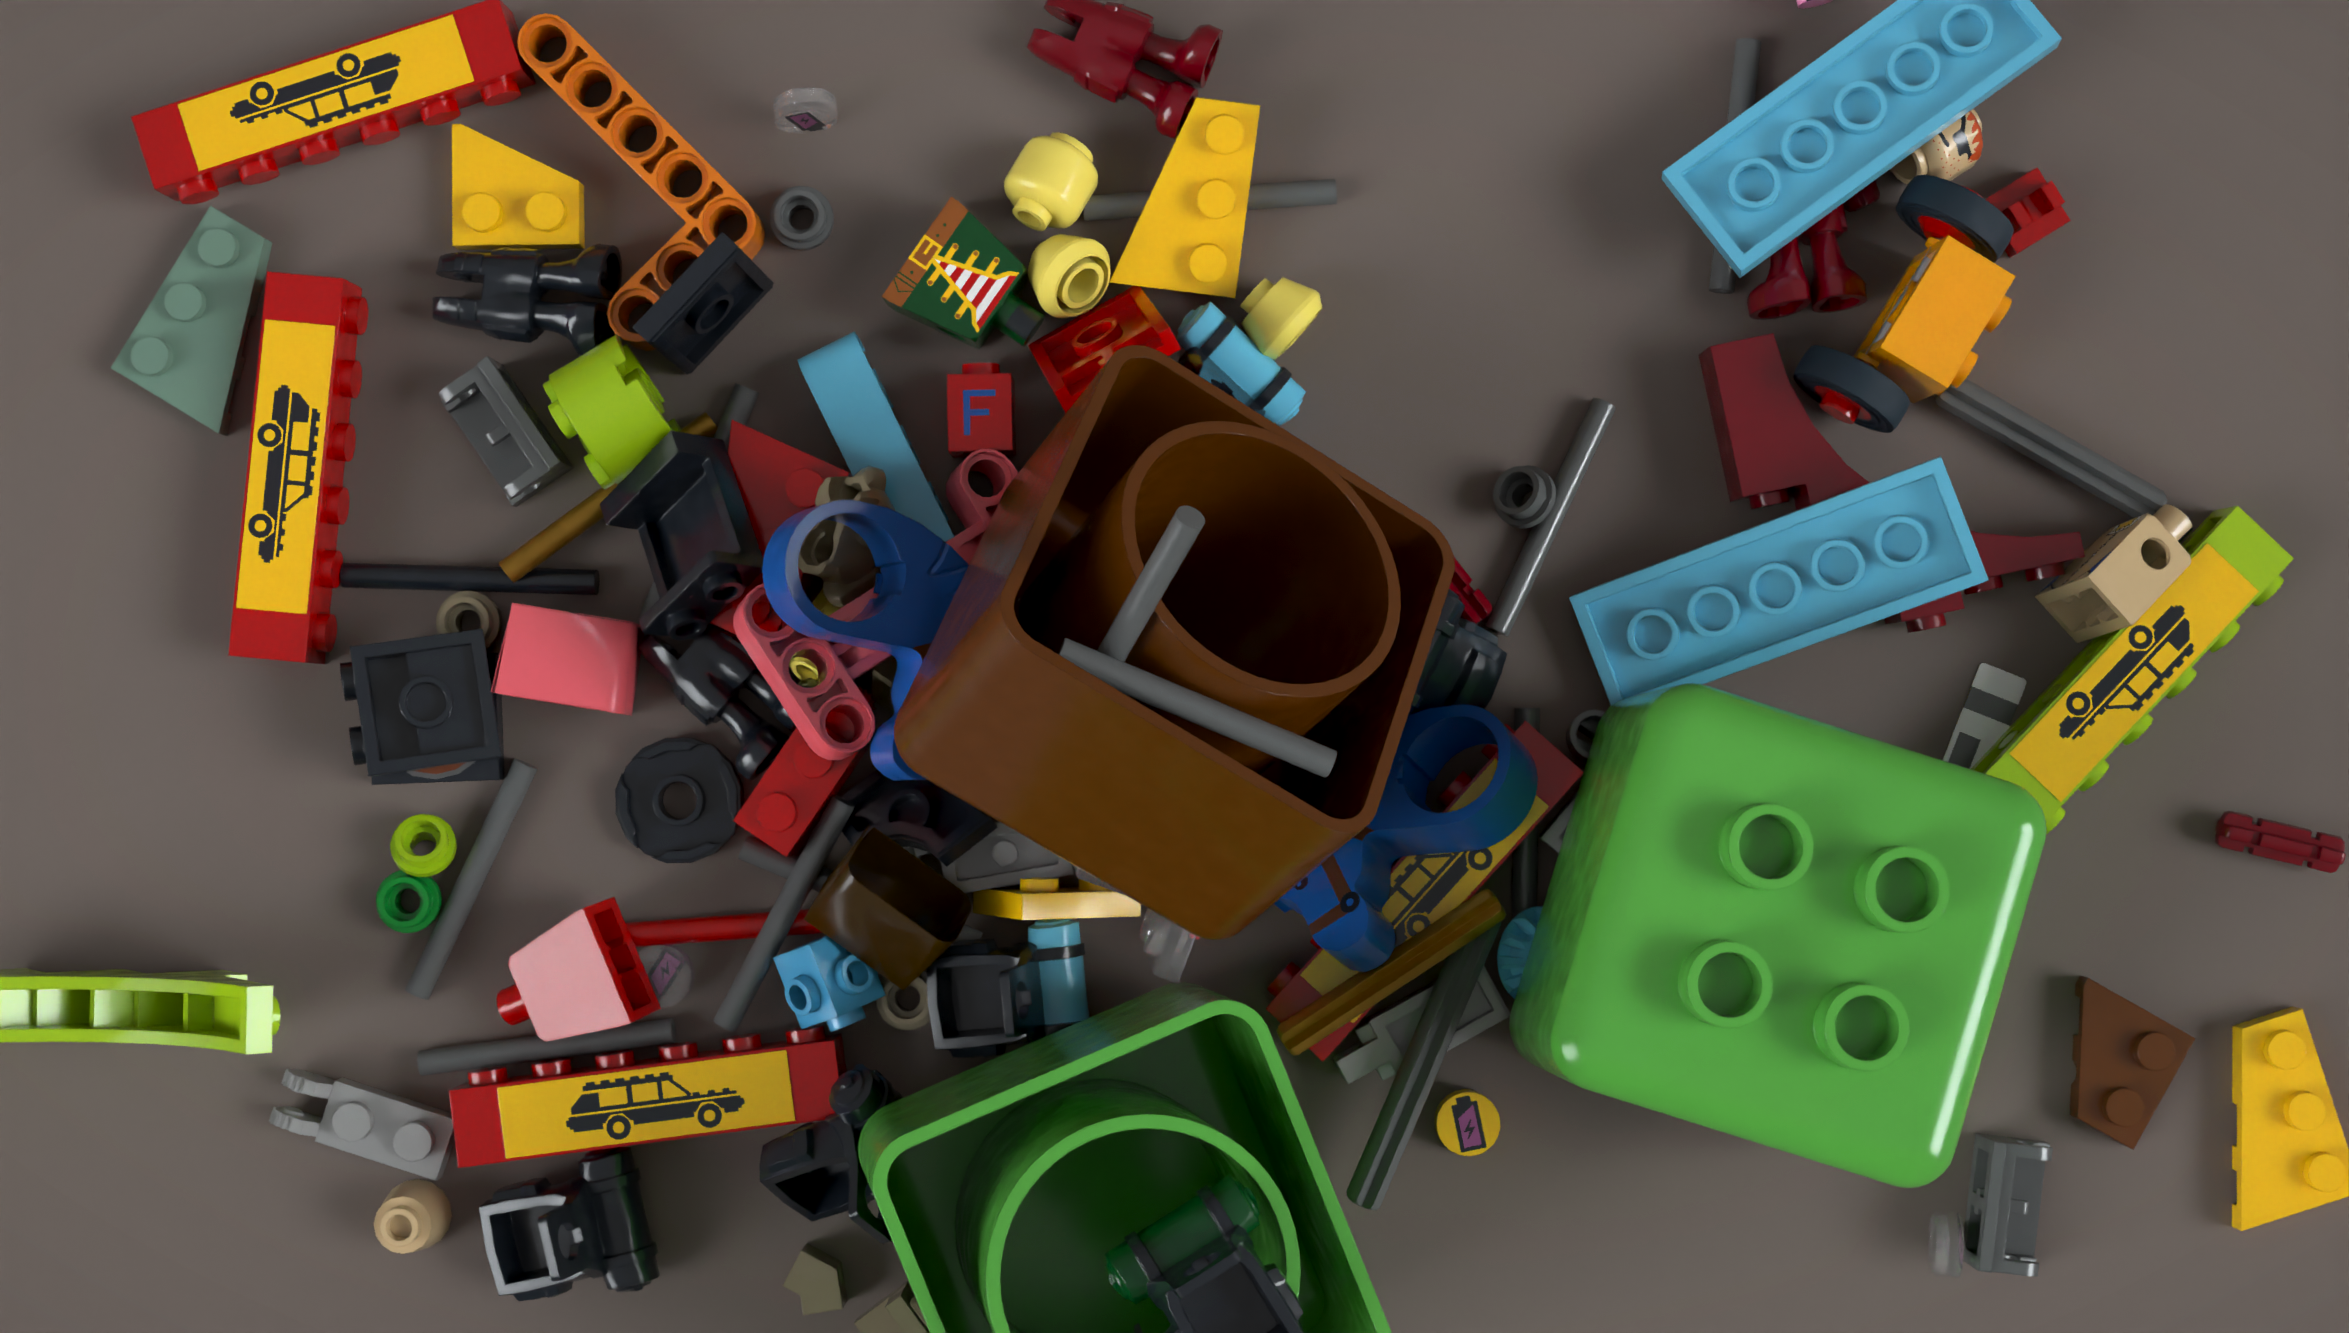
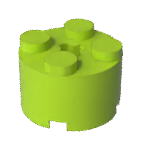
(610, 407)

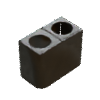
(889, 908)

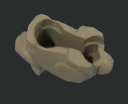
(837, 550)

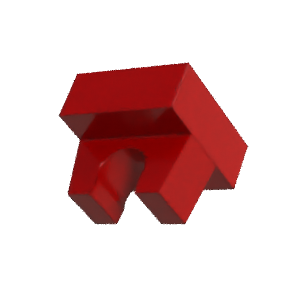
(2031, 208)

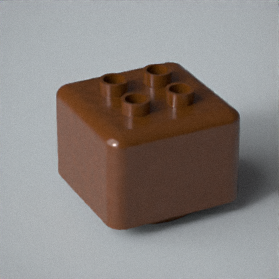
(1292, 605)

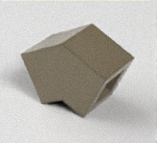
(818, 1281)

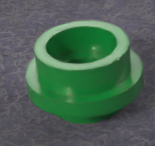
(390, 907)

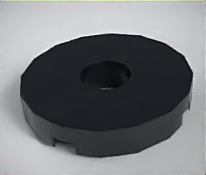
(642, 807)

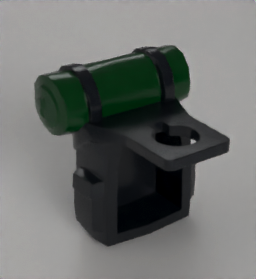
(1205, 1267)

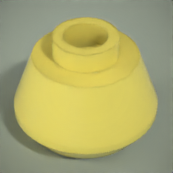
(1069, 274)
(1279, 314)

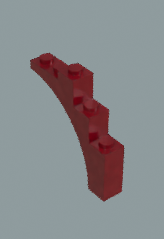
(1775, 448)

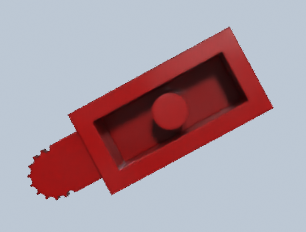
(798, 787)

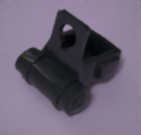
(1460, 664)
(819, 1163)
(573, 1230)

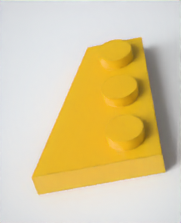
(1198, 207)
(2287, 1126)

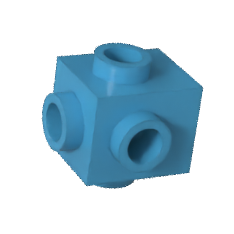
(827, 984)

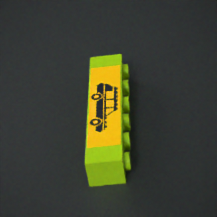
(2127, 672)

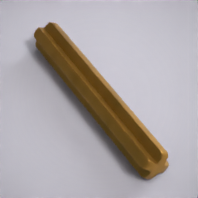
(1403, 965)

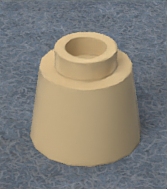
(413, 1217)

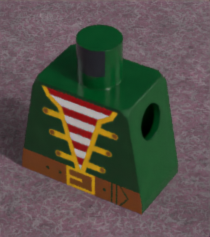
(964, 282)

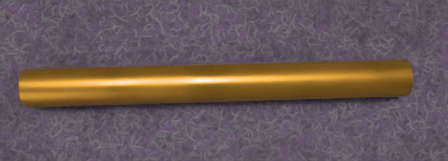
(576, 520)

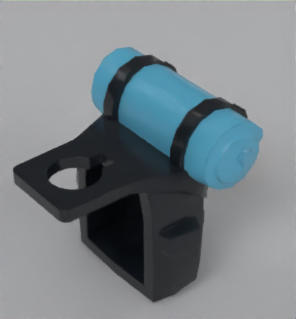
(1234, 364)
(1007, 995)

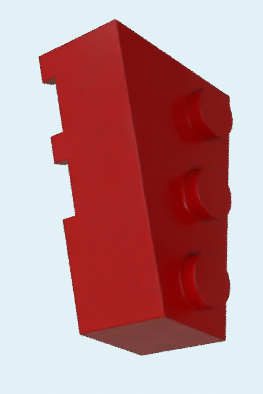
(774, 486)

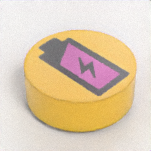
(1467, 1122)

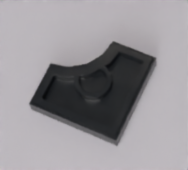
(916, 816)

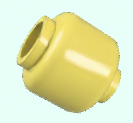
(1051, 181)

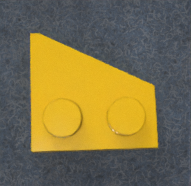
(510, 198)
(1043, 899)

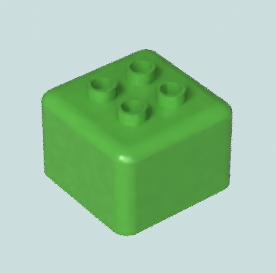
(1779, 931)
(1057, 1151)

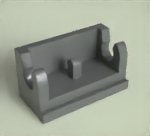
(504, 430)
(2004, 1204)

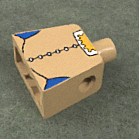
(2119, 575)

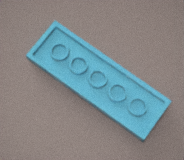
(1852, 119)
(1781, 584)

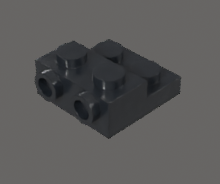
(421, 702)

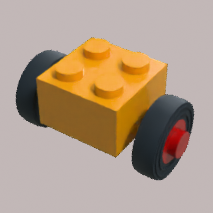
(1930, 318)

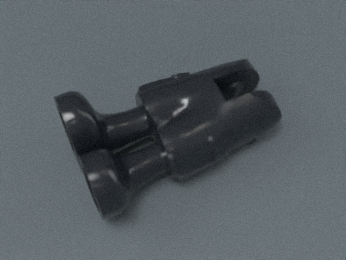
(514, 288)
(709, 686)

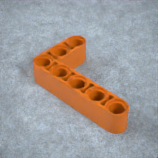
(657, 166)

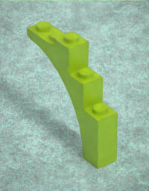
(136, 1007)

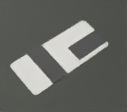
(1984, 715)

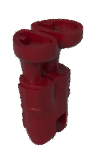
(1112, 42)
(1833, 282)

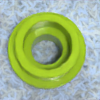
(417, 829)

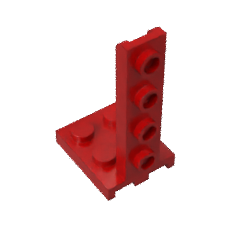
(1081, 347)

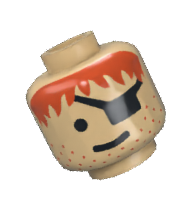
(1947, 153)

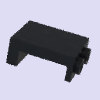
(691, 531)

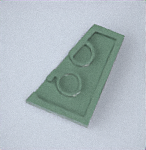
(198, 321)

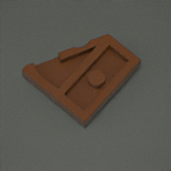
(2121, 1062)

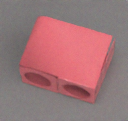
(569, 659)

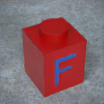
(981, 410)

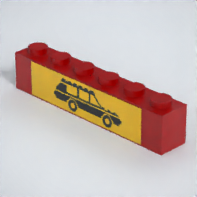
(333, 102)
(297, 468)
(1430, 884)
(645, 1099)

